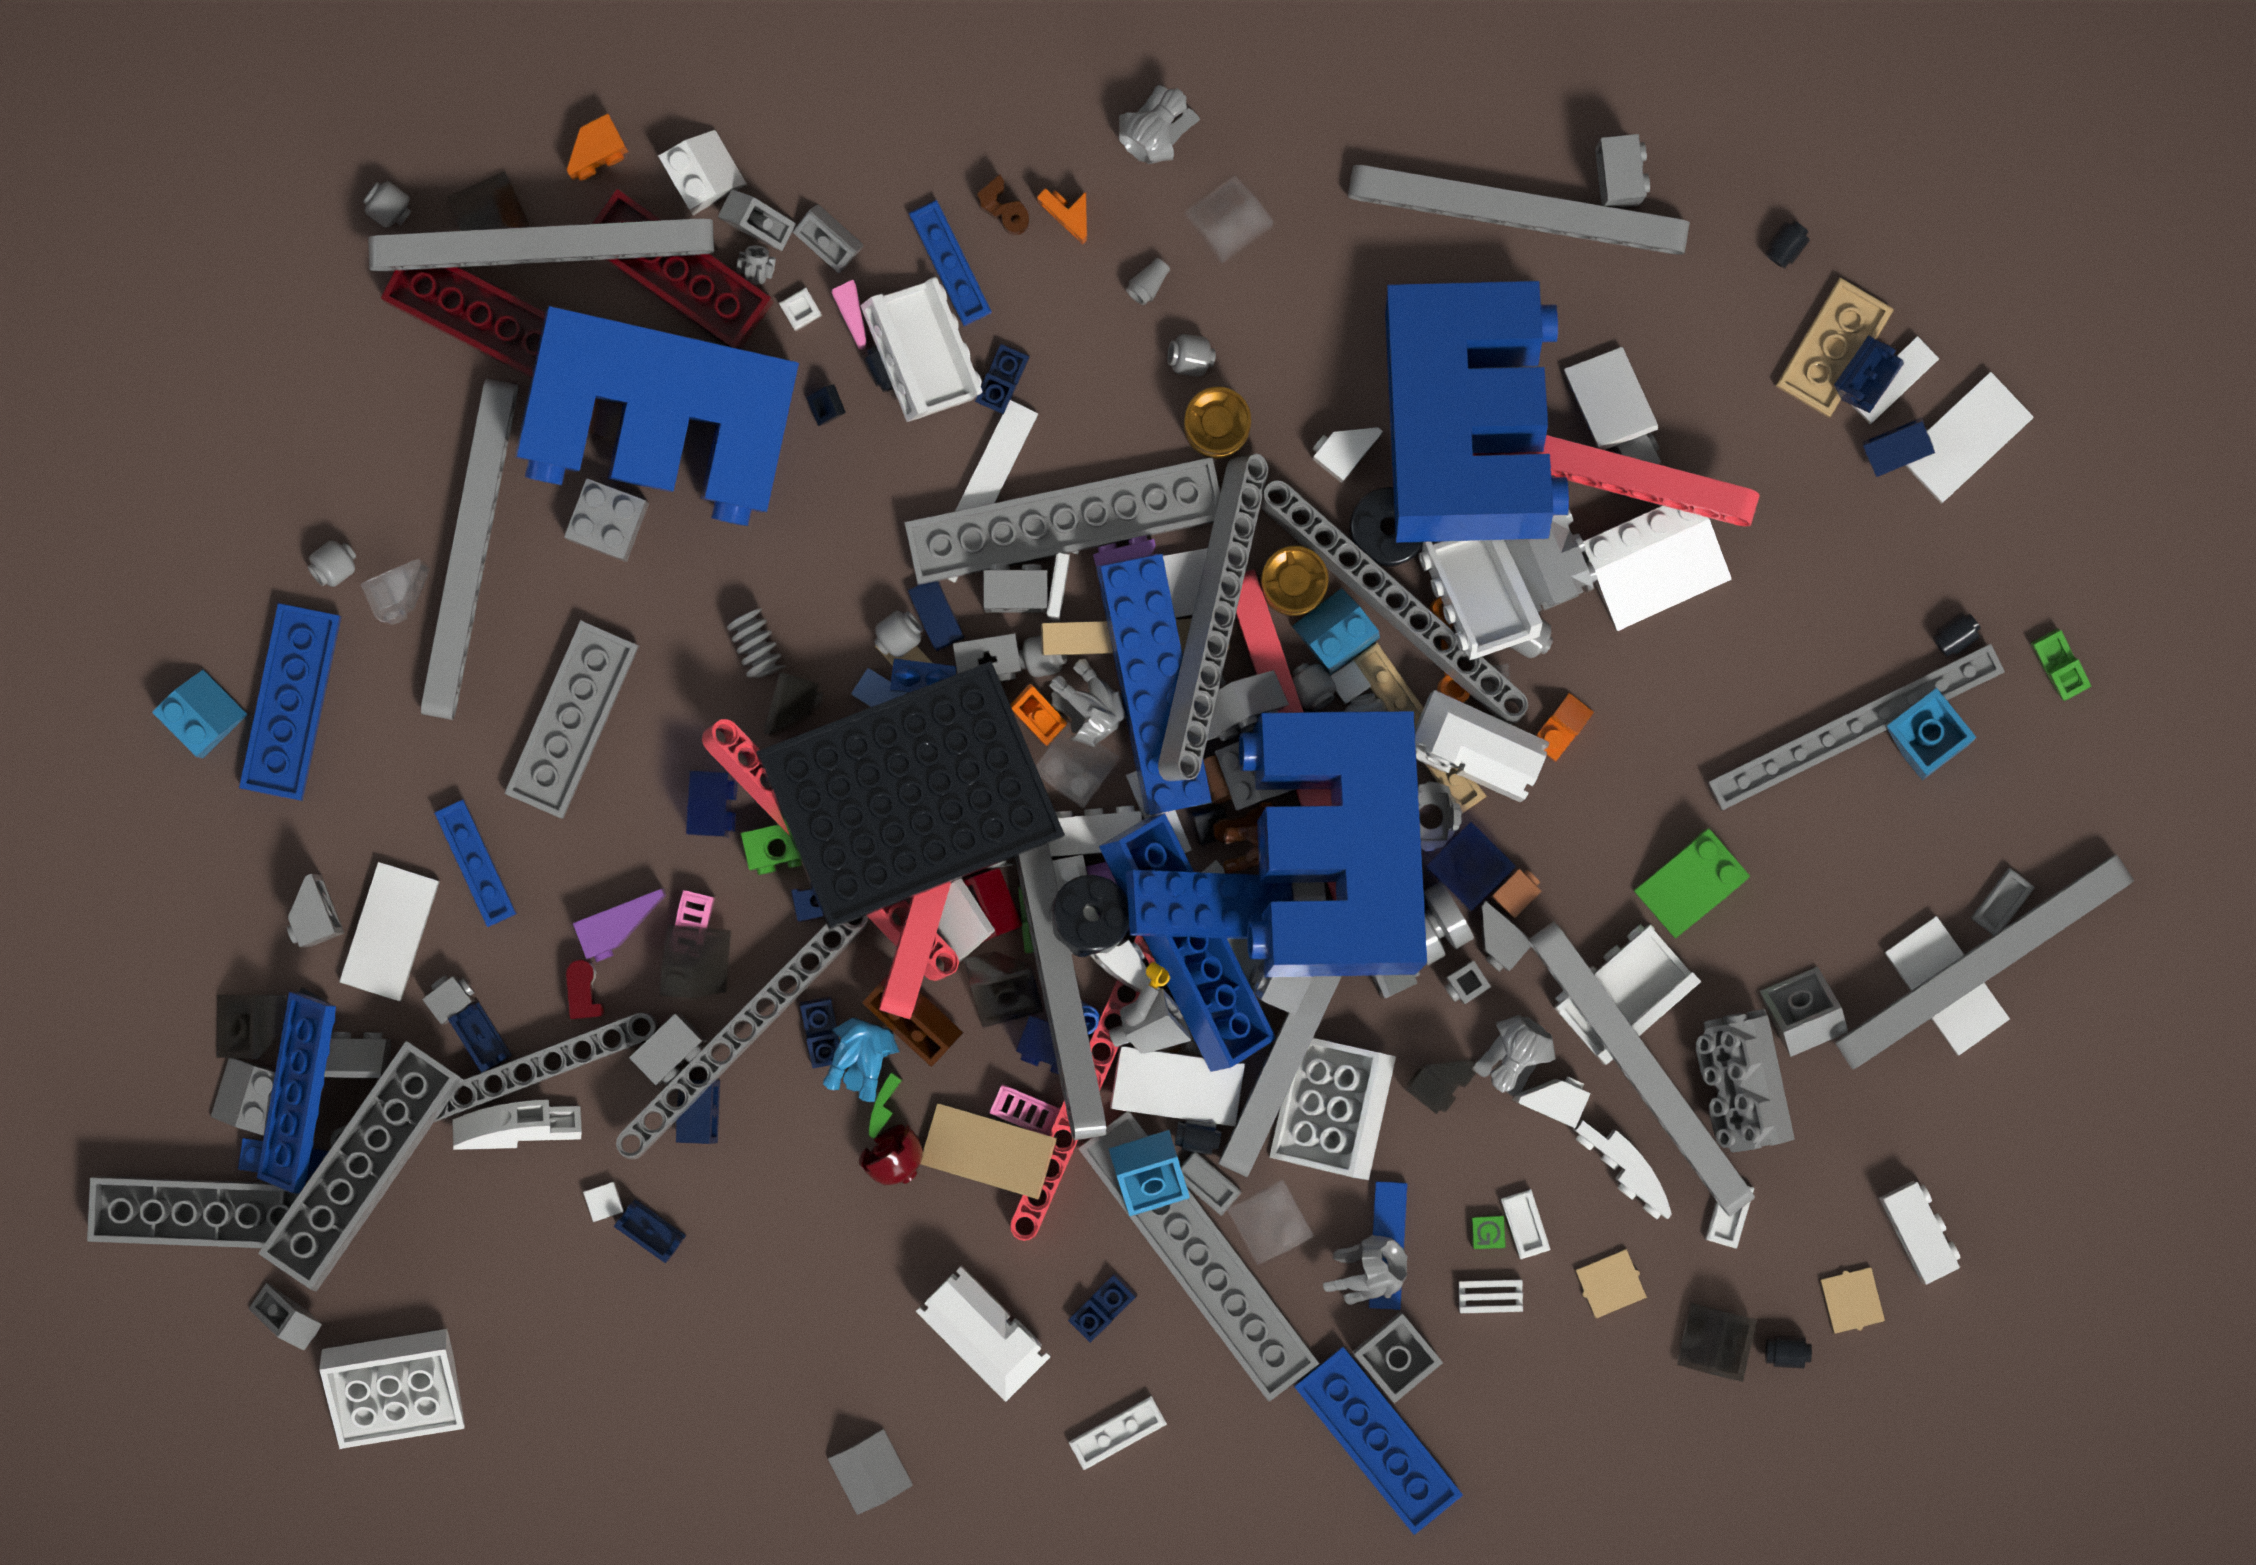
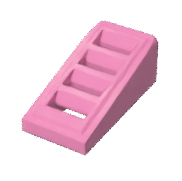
(849, 306)
(695, 898)
(1001, 1098)

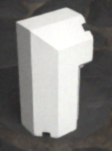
(1478, 746)
(982, 1335)

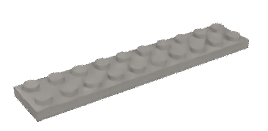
(1063, 520)
(1211, 1275)

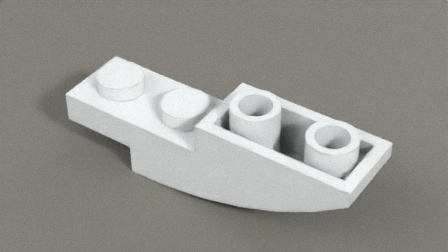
(1123, 961)
(514, 1122)
(1636, 1174)

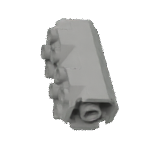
(1553, 566)
(1744, 1067)

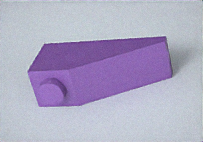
(610, 928)

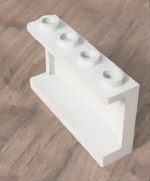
(922, 349)
(1481, 594)
(1642, 982)

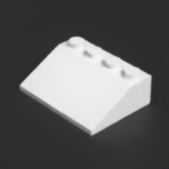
(1655, 563)
(1334, 1109)
(392, 1388)

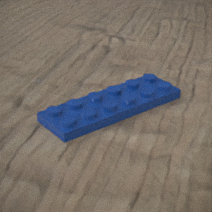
(290, 702)
(1198, 903)
(296, 1092)
(1378, 1440)

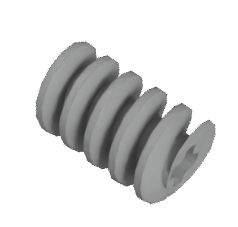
(755, 645)

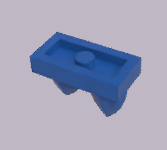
(913, 675)

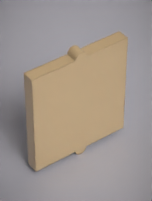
(1610, 1283)
(1852, 1300)

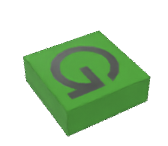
(1488, 1232)

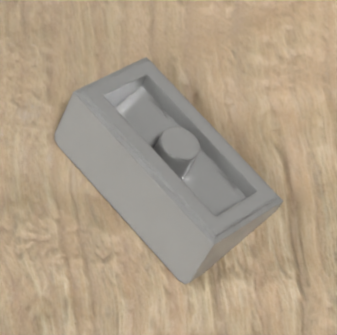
(828, 238)

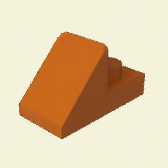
(1072, 219)
(1037, 715)
(1564, 725)

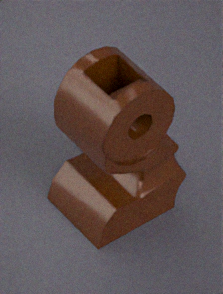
(1013, 214)

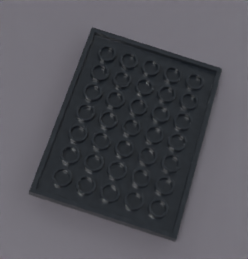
(910, 794)

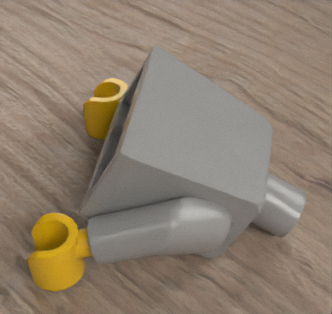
(1153, 1018)

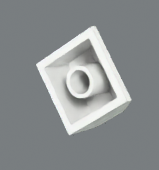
(702, 170)

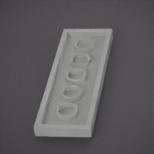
(571, 719)

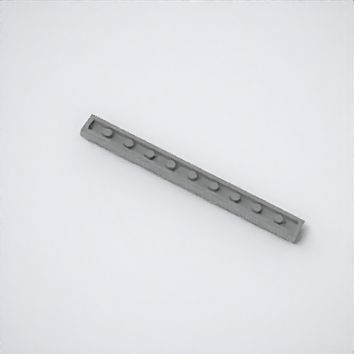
(1851, 728)

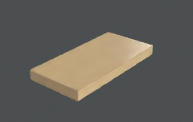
(1831, 344)
(988, 1151)

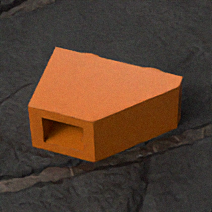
(596, 145)

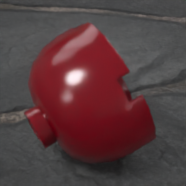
(894, 1157)

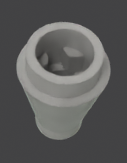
(1147, 282)

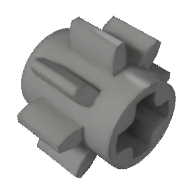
(755, 264)

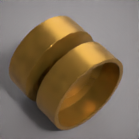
(1217, 422)
(1294, 581)

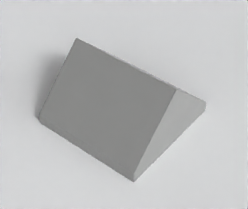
(870, 1472)

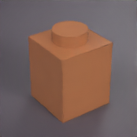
(1517, 892)

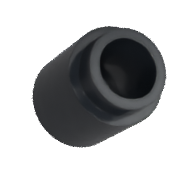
(1787, 244)
(877, 369)
(1957, 634)
(1197, 1136)
(1788, 1351)

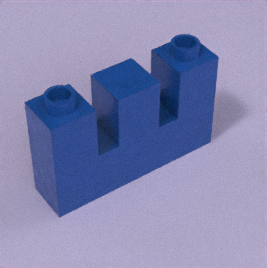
(661, 387)
(1451, 411)
(1360, 842)

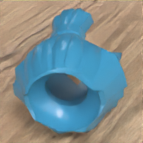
(861, 1050)

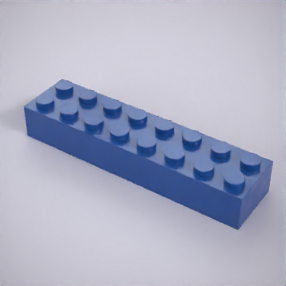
(1147, 669)
(1201, 970)

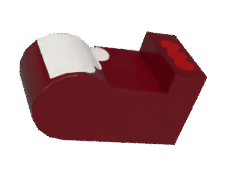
(580, 981)

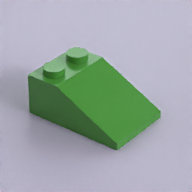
(1692, 883)

